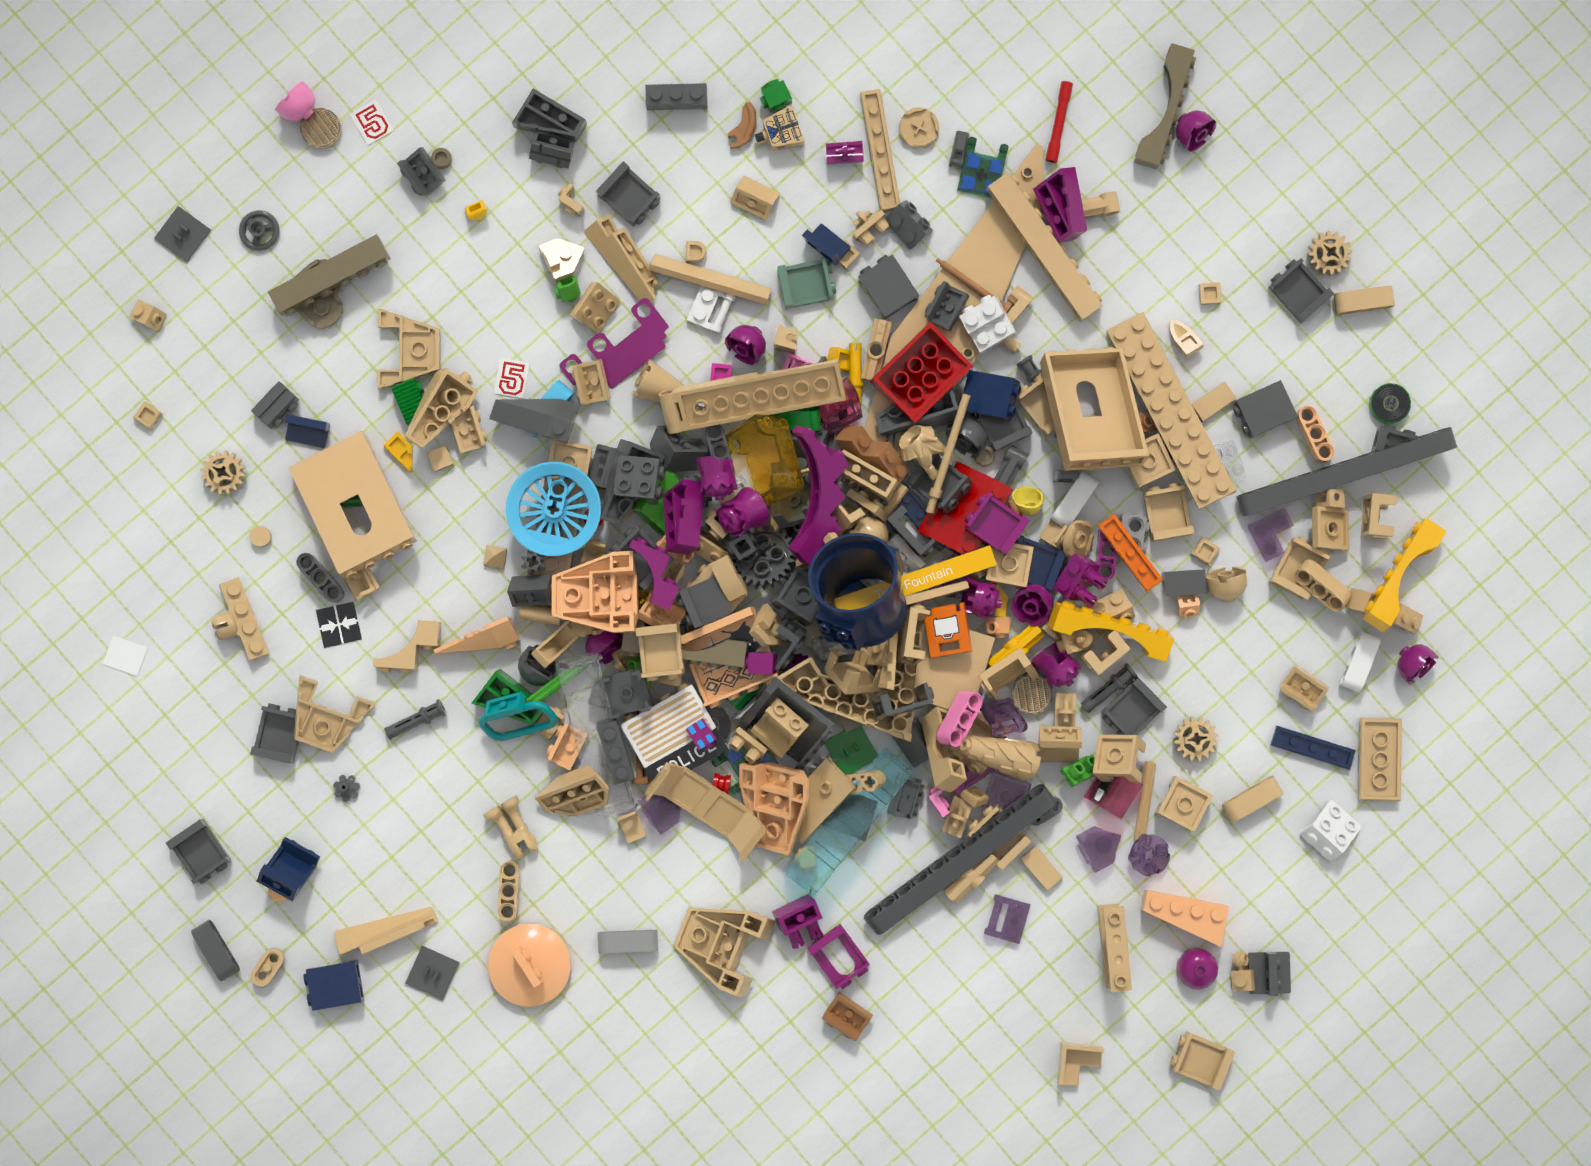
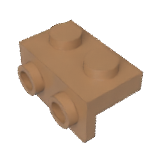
(847, 1016)

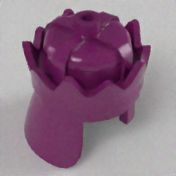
(716, 477)
(743, 512)
(981, 598)
(1056, 666)

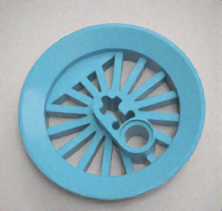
(545, 543)

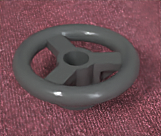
(264, 228)

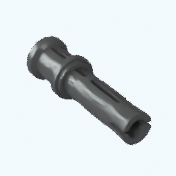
(1116, 682)
(424, 715)

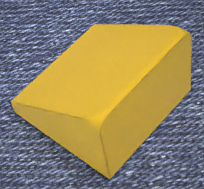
(842, 356)

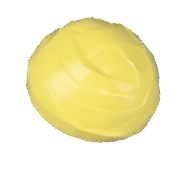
(1028, 500)

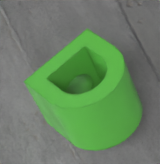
(567, 289)

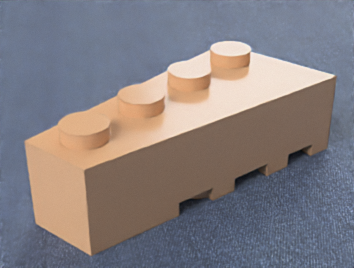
(1192, 915)

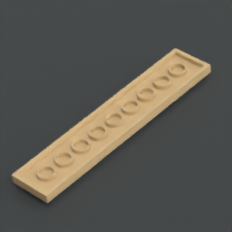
(1172, 411)

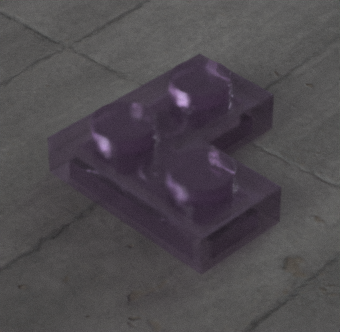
(1265, 532)

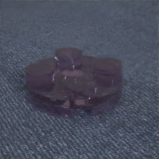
(1139, 852)

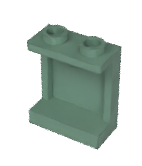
(806, 283)

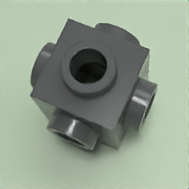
(741, 550)

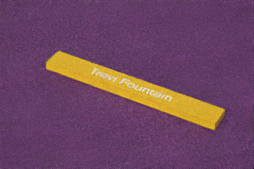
(922, 578)

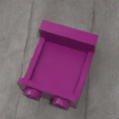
(995, 523)

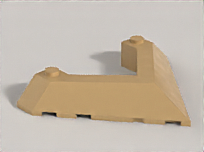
(823, 693)

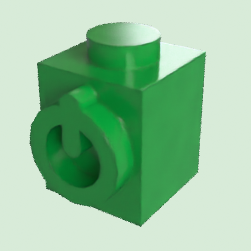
(775, 95)

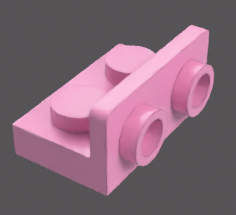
(938, 802)

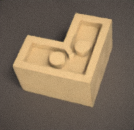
(849, 518)
(1074, 1055)

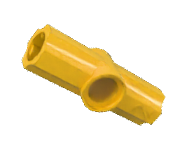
(1024, 640)

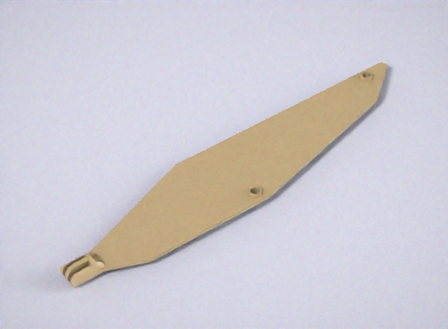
(985, 257)

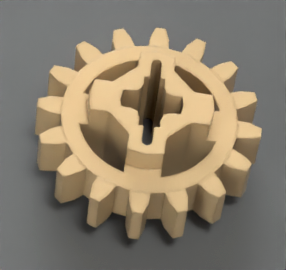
(1335, 258)
(220, 479)
(1197, 748)

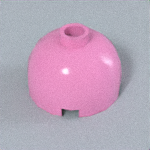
(297, 103)

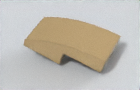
(728, 578)

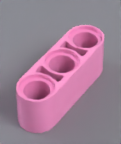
(959, 718)

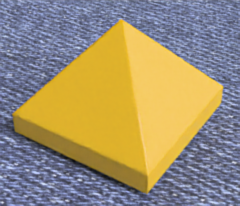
(476, 211)

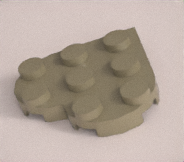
(325, 310)

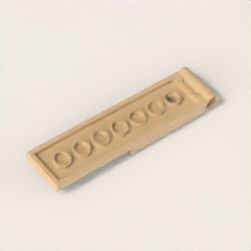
(751, 394)
(580, 457)

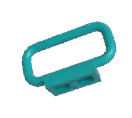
(512, 705)

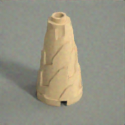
(1005, 755)

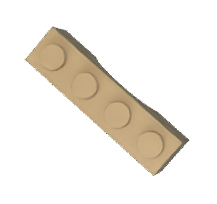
(946, 772)

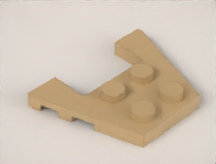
(417, 349)
(884, 656)
(321, 725)

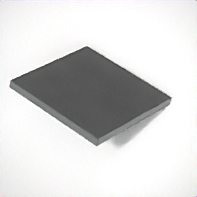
(182, 234)
(432, 972)

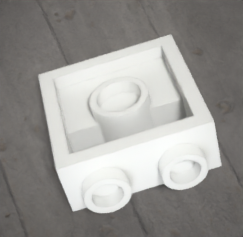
(987, 323)

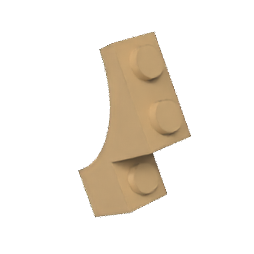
(1406, 619)
(555, 645)
(406, 660)

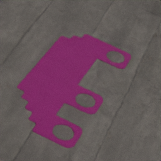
(632, 351)

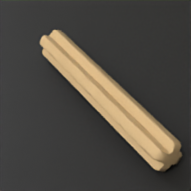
(1145, 799)

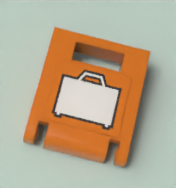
(948, 626)

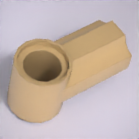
(1104, 205)

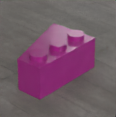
(1062, 204)
(683, 516)

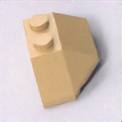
(574, 793)

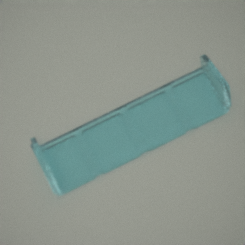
(847, 825)

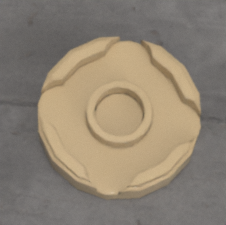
(1078, 538)

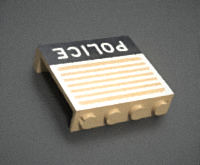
(662, 734)

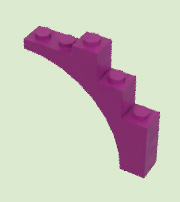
(825, 494)

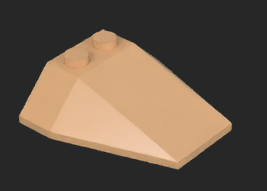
(599, 593)
(777, 799)

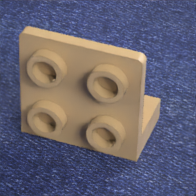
(872, 502)
(1059, 743)

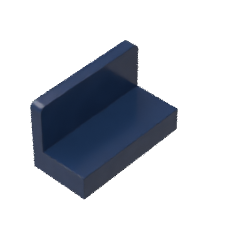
(827, 243)
(307, 431)

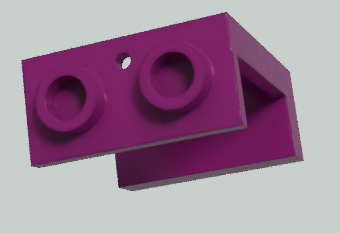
(836, 978)

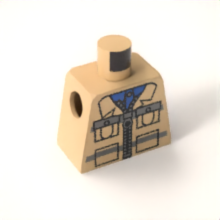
(781, 130)

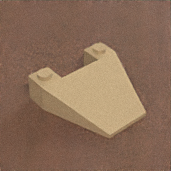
(715, 943)

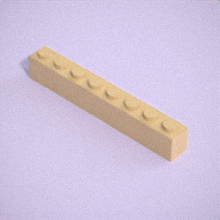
(1044, 247)

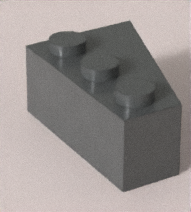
(548, 116)

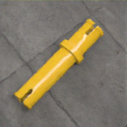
(855, 367)

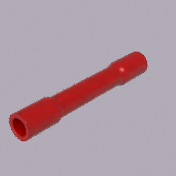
(1063, 100)

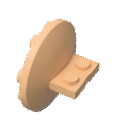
(529, 965)

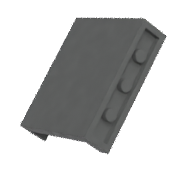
(814, 735)

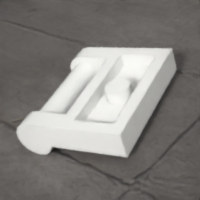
(704, 306)

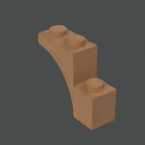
(877, 453)

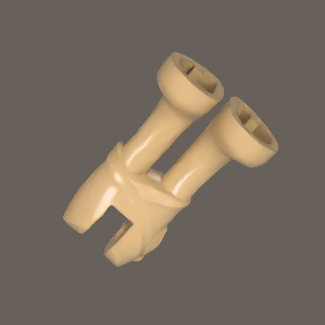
(521, 832)

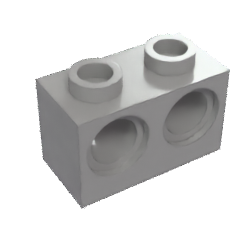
(1138, 536)

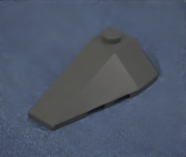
(940, 414)

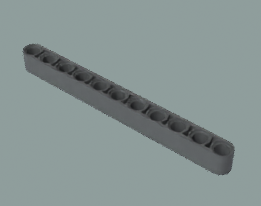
(1346, 471)
(959, 859)

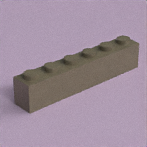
(329, 275)

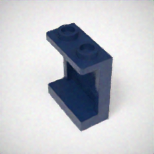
(992, 394)
(1044, 564)
(288, 869)
(334, 985)

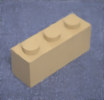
(869, 477)

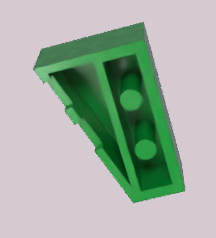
(502, 685)

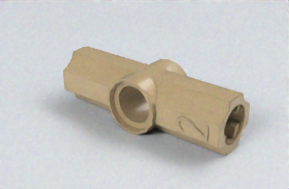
(879, 336)
(971, 878)

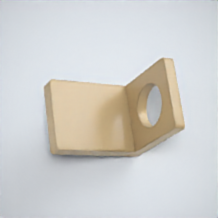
(1054, 535)
(632, 826)

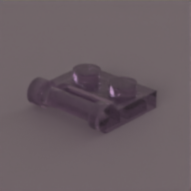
(1002, 711)
(1013, 921)

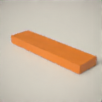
(1130, 552)

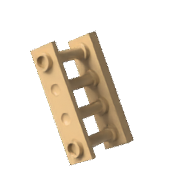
(1114, 947)

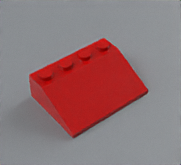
(921, 373)
(949, 528)

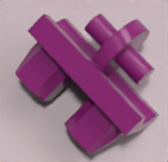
(844, 152)

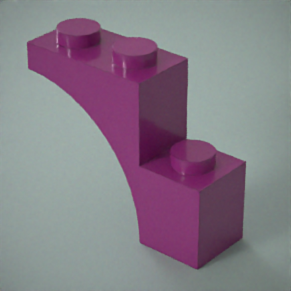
(657, 559)

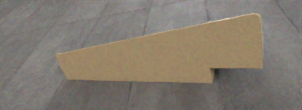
(623, 256)
(383, 931)

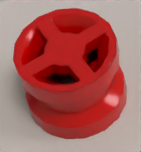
(722, 782)

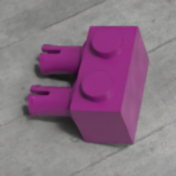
(1076, 578)
(796, 915)

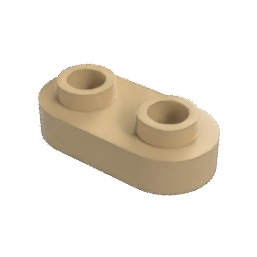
(267, 966)

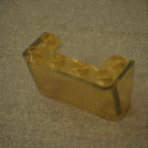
(769, 455)

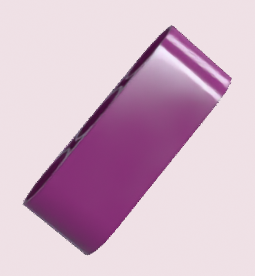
(1101, 560)

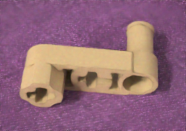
(1020, 300)
(866, 780)

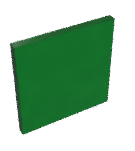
(851, 750)

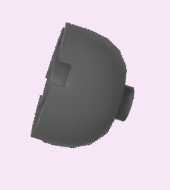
(971, 437)
(533, 671)

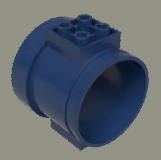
(843, 563)

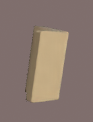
(754, 197)

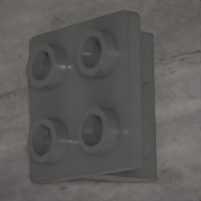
(1270, 972)

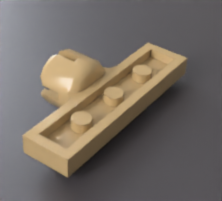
(239, 620)

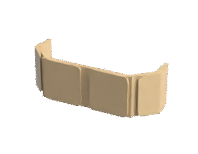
(708, 805)

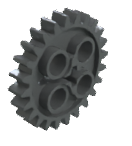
(776, 567)

